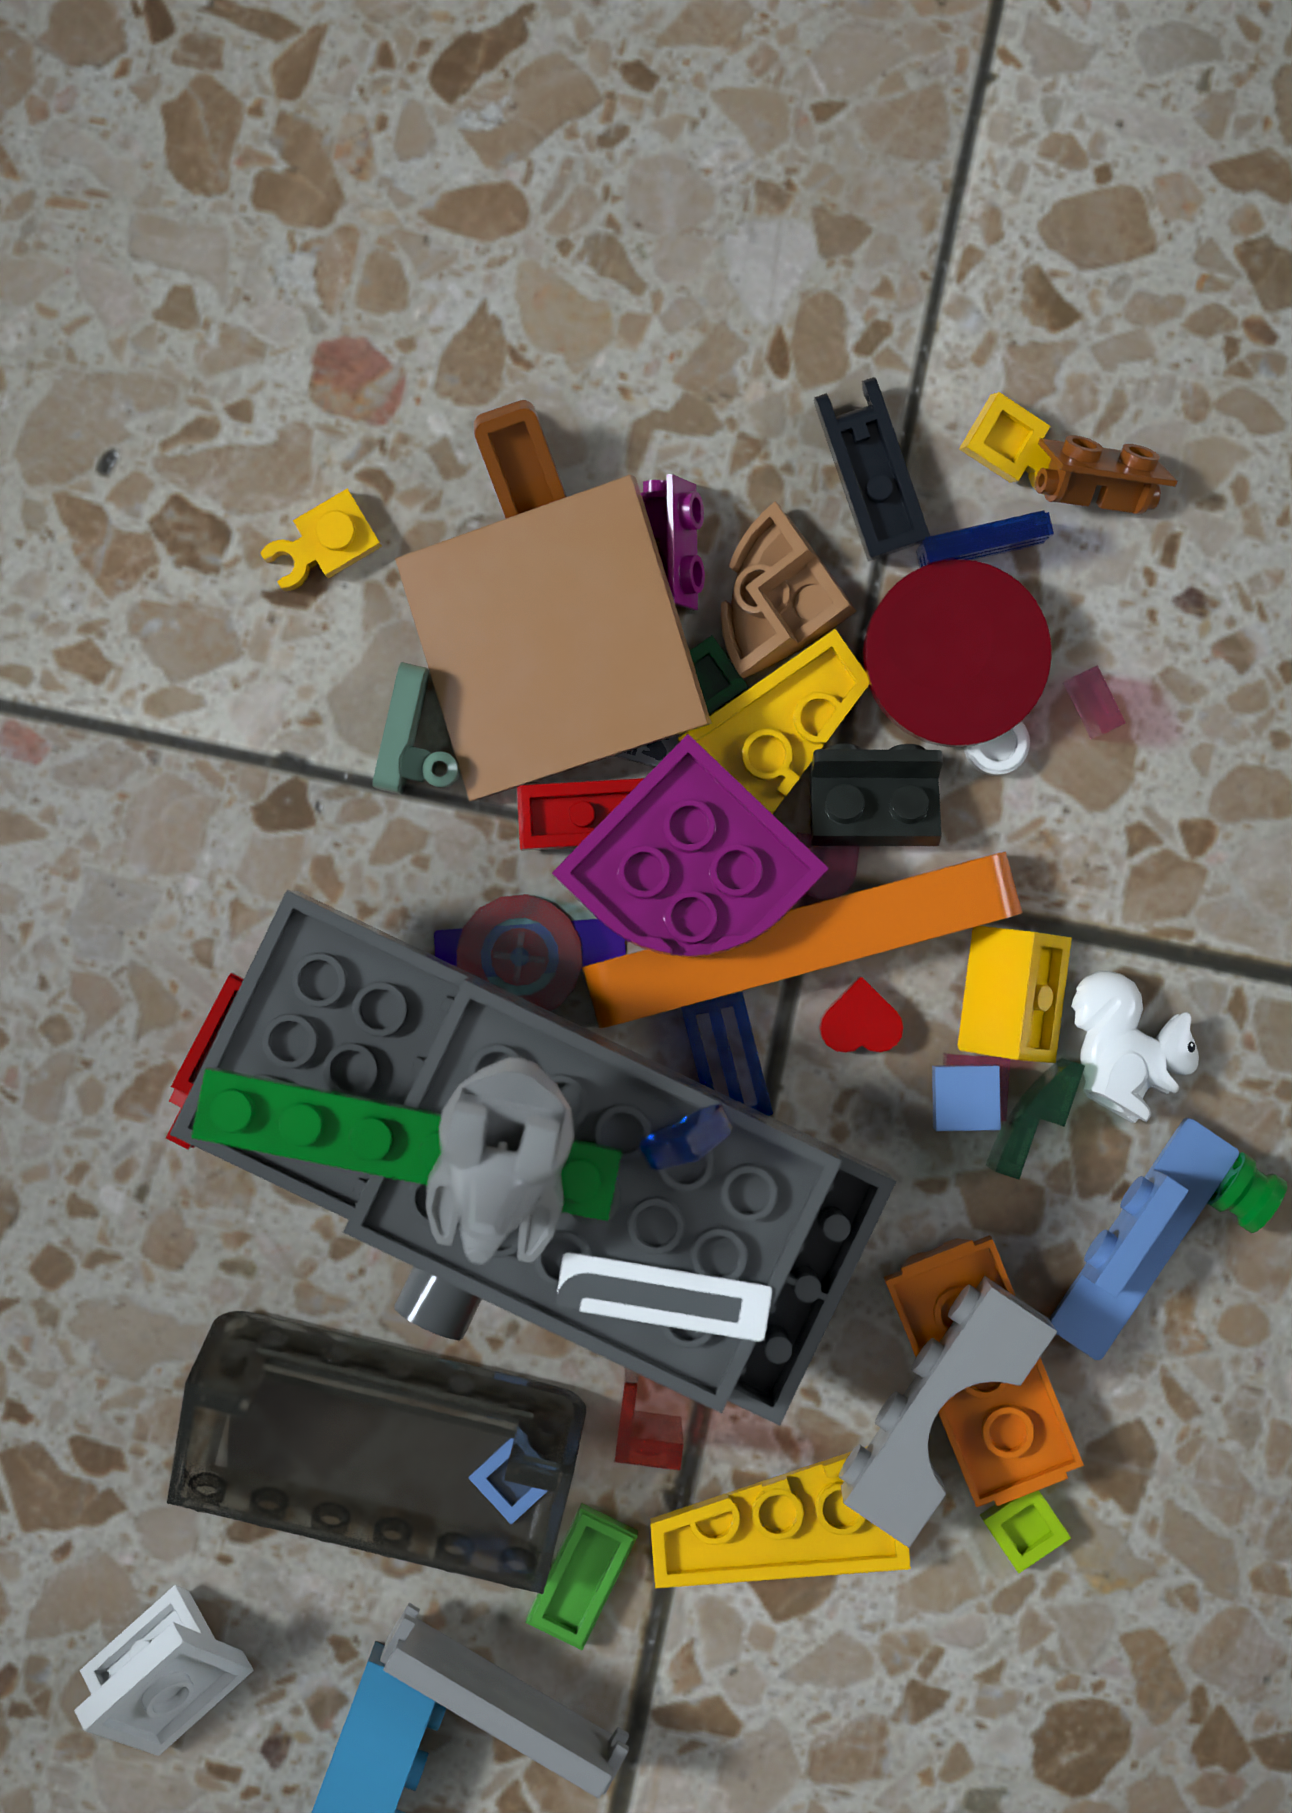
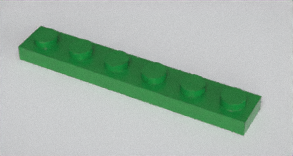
(365, 1135)

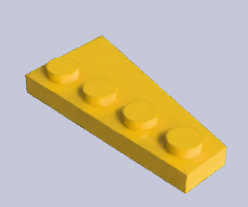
(772, 1532)

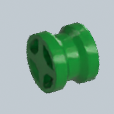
(1249, 1194)

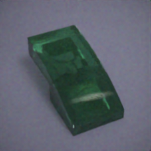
(1045, 1099)

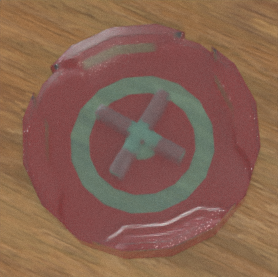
(523, 948)

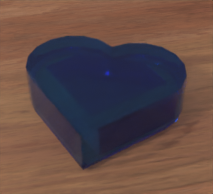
(686, 1139)

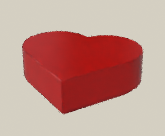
(860, 1019)

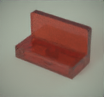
(646, 1436)

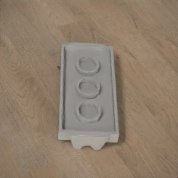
(503, 1704)

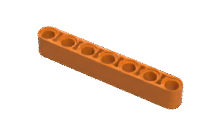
(809, 940)

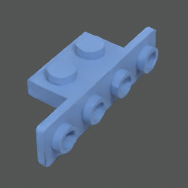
(1142, 1238)

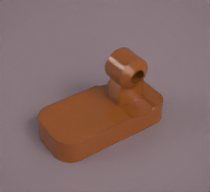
(518, 458)

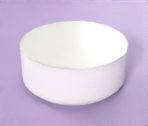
(1002, 753)

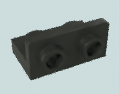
(875, 796)

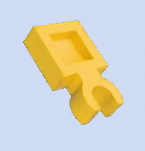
(1007, 440)
(332, 536)

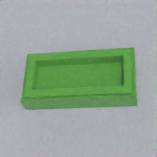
(582, 1576)

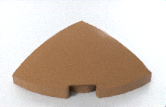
(779, 595)

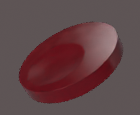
(957, 653)

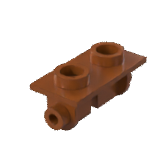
(1126, 475)

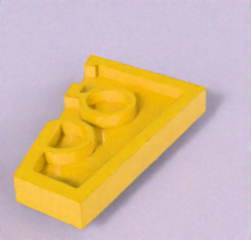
(779, 722)

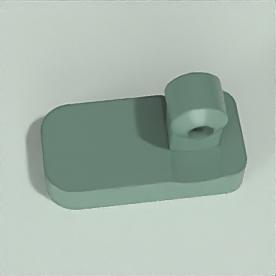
(397, 754)

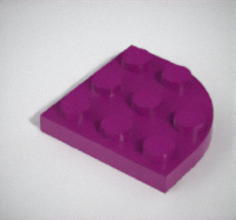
(690, 861)

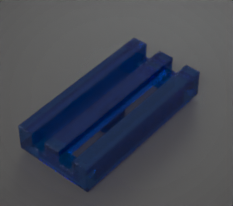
(986, 539)
(713, 1008)

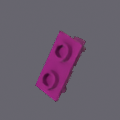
(675, 516)

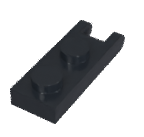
(873, 474)

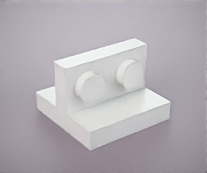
(159, 1676)

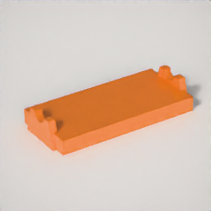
(1000, 1432)

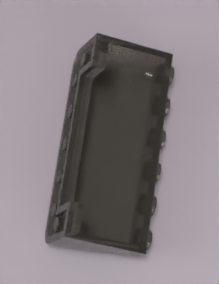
(374, 1448)

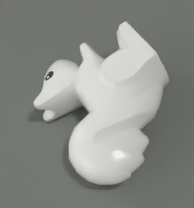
(1119, 1057)

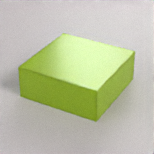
(1025, 1529)

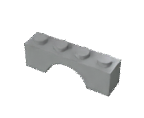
(989, 1341)

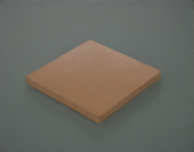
(553, 639)

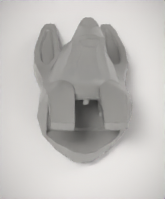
(501, 1161)

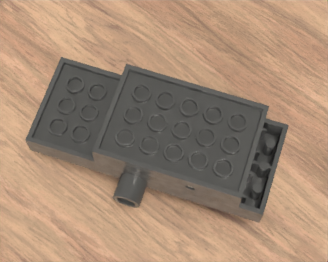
(395, 1025)

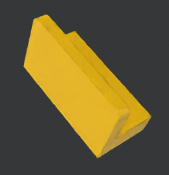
(1014, 994)

